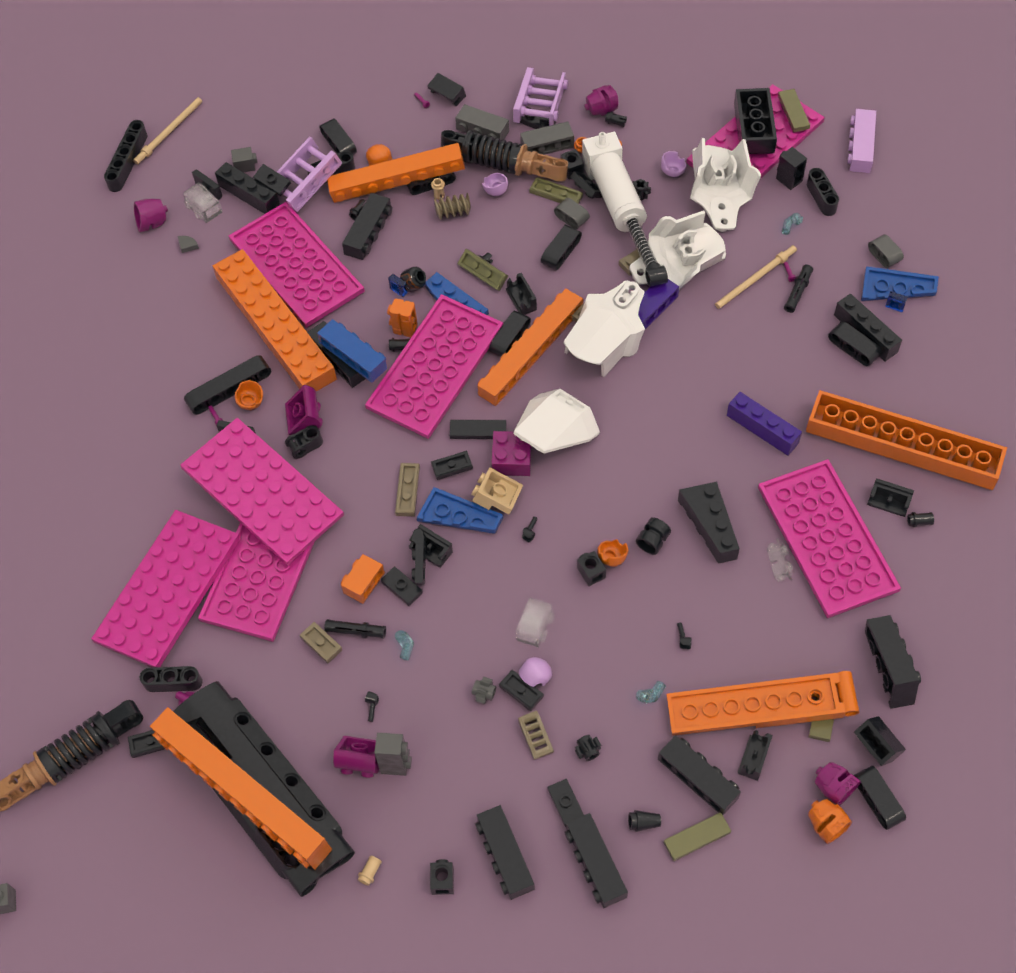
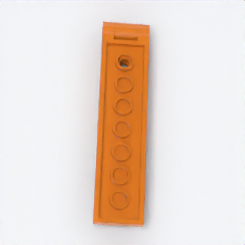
(763, 703)

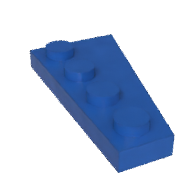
(880, 281)
(440, 285)
(454, 511)

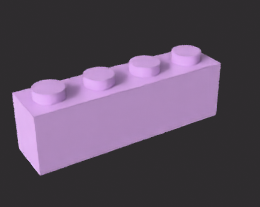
(862, 140)

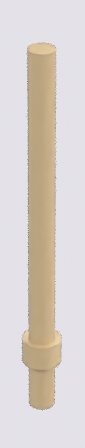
(146, 151)
(779, 259)

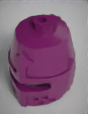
(602, 100)
(148, 213)
(836, 782)

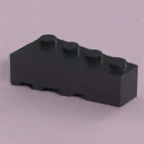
(708, 512)
(893, 661)

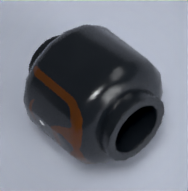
(414, 278)

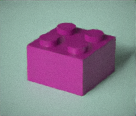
(510, 454)

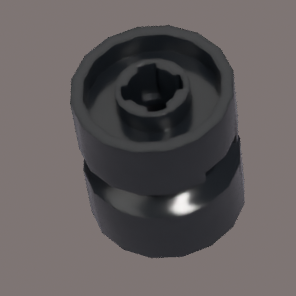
(651, 537)

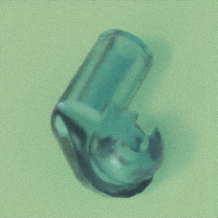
(788, 222)
(406, 643)
(651, 695)

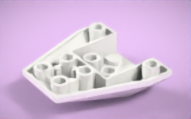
(556, 422)

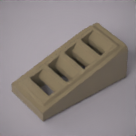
(527, 719)

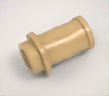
(438, 187)
(369, 870)

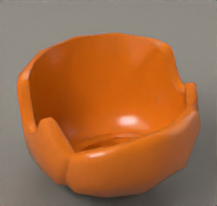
(377, 154)
(249, 395)
(612, 552)

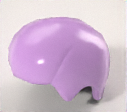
(672, 164)
(495, 184)
(535, 671)

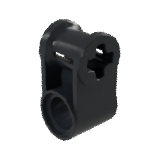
(304, 442)

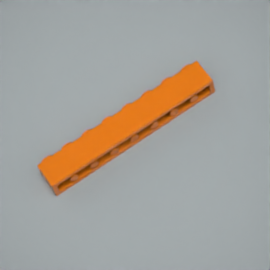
(395, 172)
(529, 347)

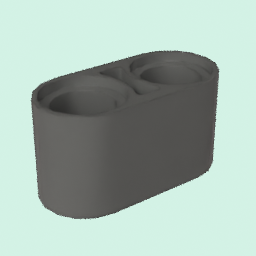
(571, 213)
(885, 251)

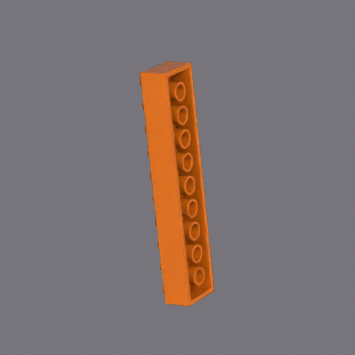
(274, 322)
(906, 440)
(240, 789)

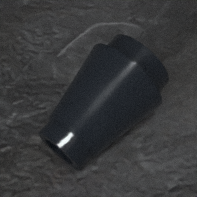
(643, 820)

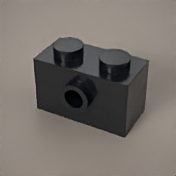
(879, 740)

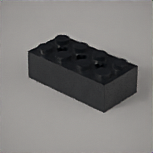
(755, 120)

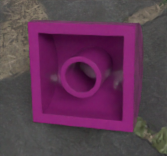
(303, 410)
(356, 755)

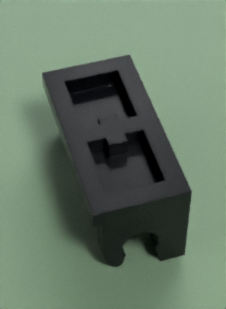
(447, 88)
(521, 295)
(890, 497)
(437, 548)
(754, 755)

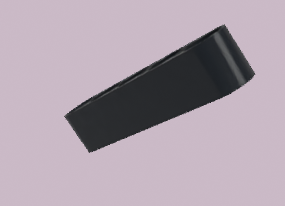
(123, 158)
(226, 384)

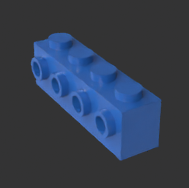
(352, 350)

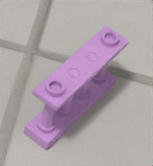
(527, 89)
(317, 176)

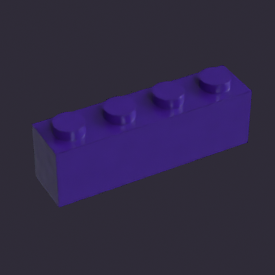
(656, 301)
(764, 423)

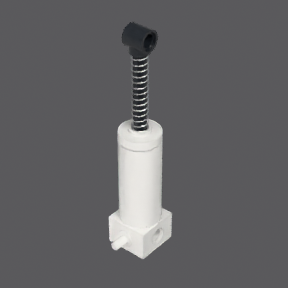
(604, 163)

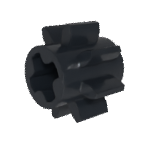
(642, 188)
(588, 747)

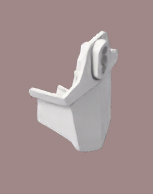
(723, 182)
(683, 248)
(608, 327)

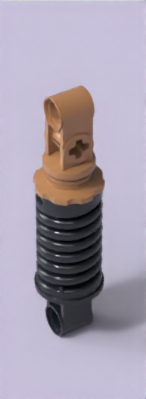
(505, 155)
(70, 753)

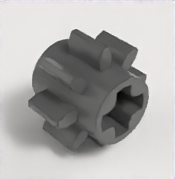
(483, 690)

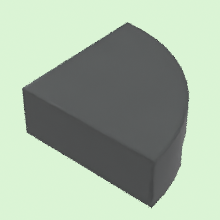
(187, 243)

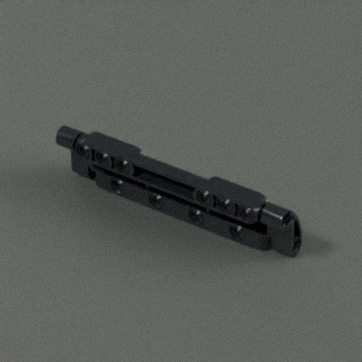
(251, 749)

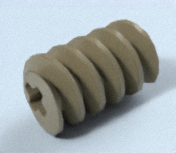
(456, 205)

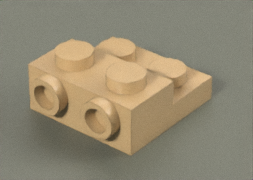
(496, 491)

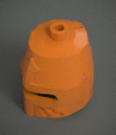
(828, 820)

